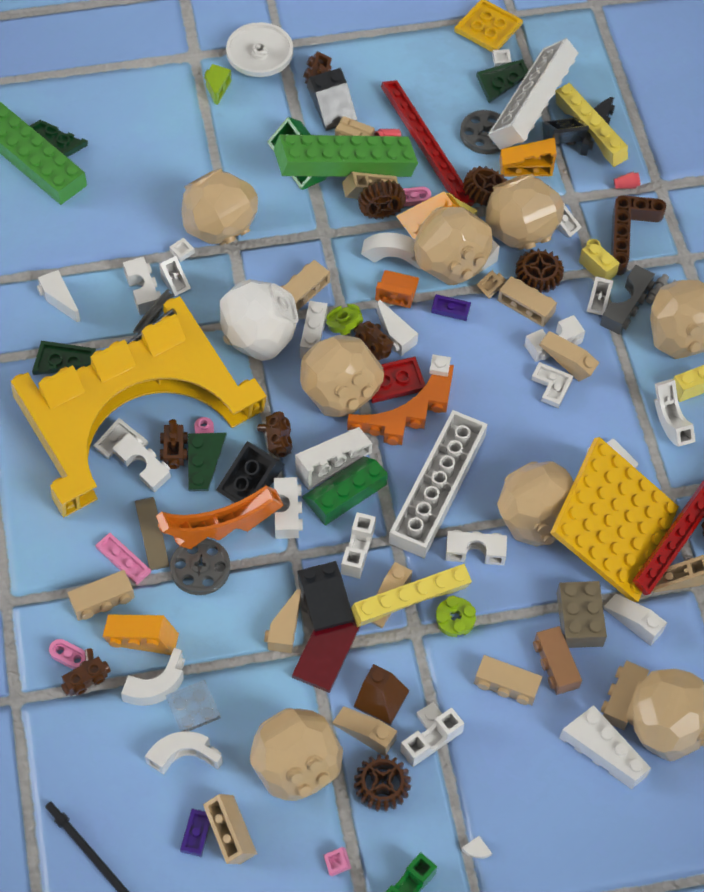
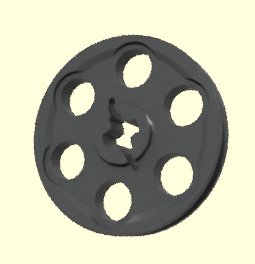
(478, 134)
(154, 312)
(206, 572)

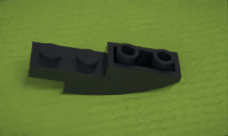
(604, 109)

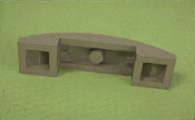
(151, 534)

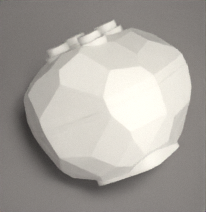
(258, 318)

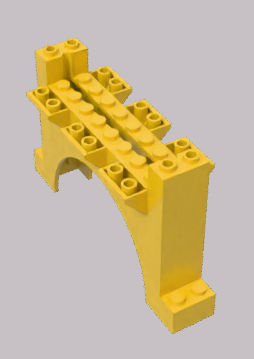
(74, 403)

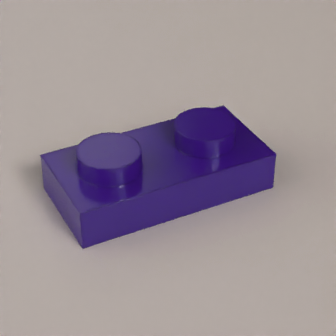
(451, 307)
(195, 833)

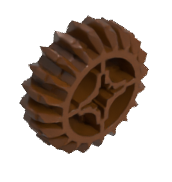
(480, 182)
(382, 199)
(540, 270)
(392, 795)

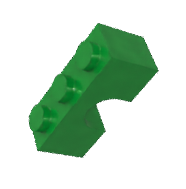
(416, 876)

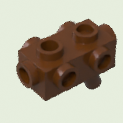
(317, 65)
(374, 339)
(277, 433)
(173, 439)
(89, 673)

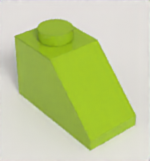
(217, 81)

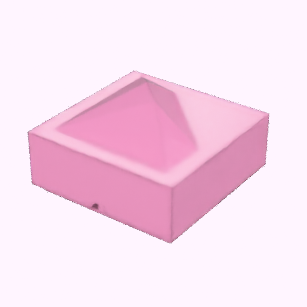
(337, 861)

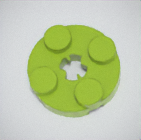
(344, 319)
(459, 626)

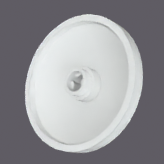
(259, 49)

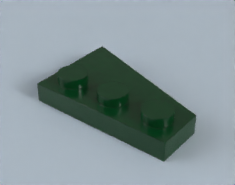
(501, 78)
(65, 143)
(55, 356)
(203, 456)

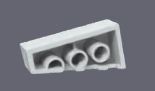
(331, 457)
(606, 747)

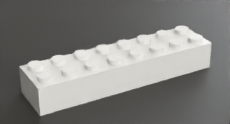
(533, 94)
(437, 484)

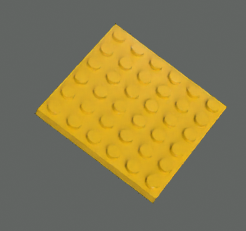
(613, 517)

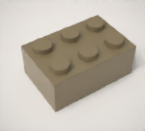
(581, 614)

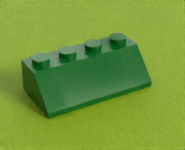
(295, 127)
(346, 489)

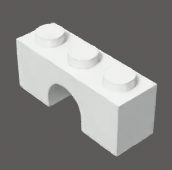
(138, 273)
(313, 326)
(567, 328)
(131, 449)
(287, 522)
(359, 544)
(492, 545)
(422, 745)

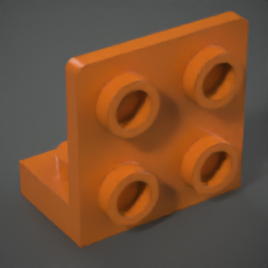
(397, 288)

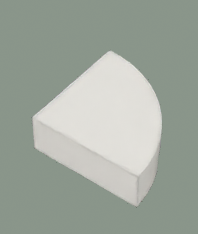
(477, 849)

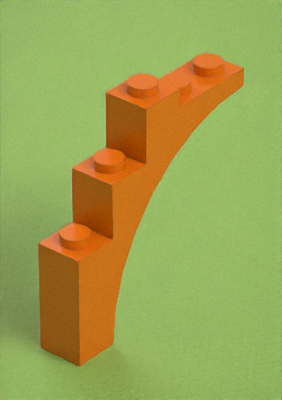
(412, 414)
(216, 524)

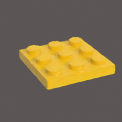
(488, 25)

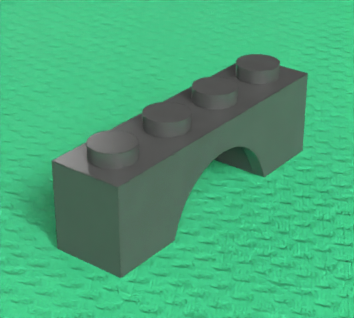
(618, 315)

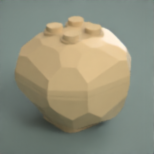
(218, 207)
(524, 212)
(453, 244)
(679, 318)
(340, 375)
(534, 500)
(669, 713)
(296, 754)

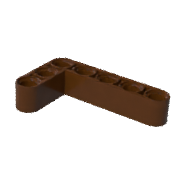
(628, 209)

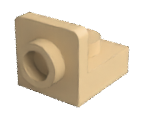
(491, 283)

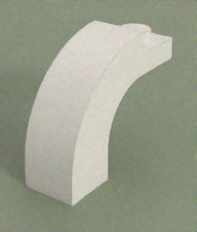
(389, 245)
(669, 413)
(153, 691)
(182, 744)

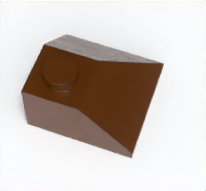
(381, 695)

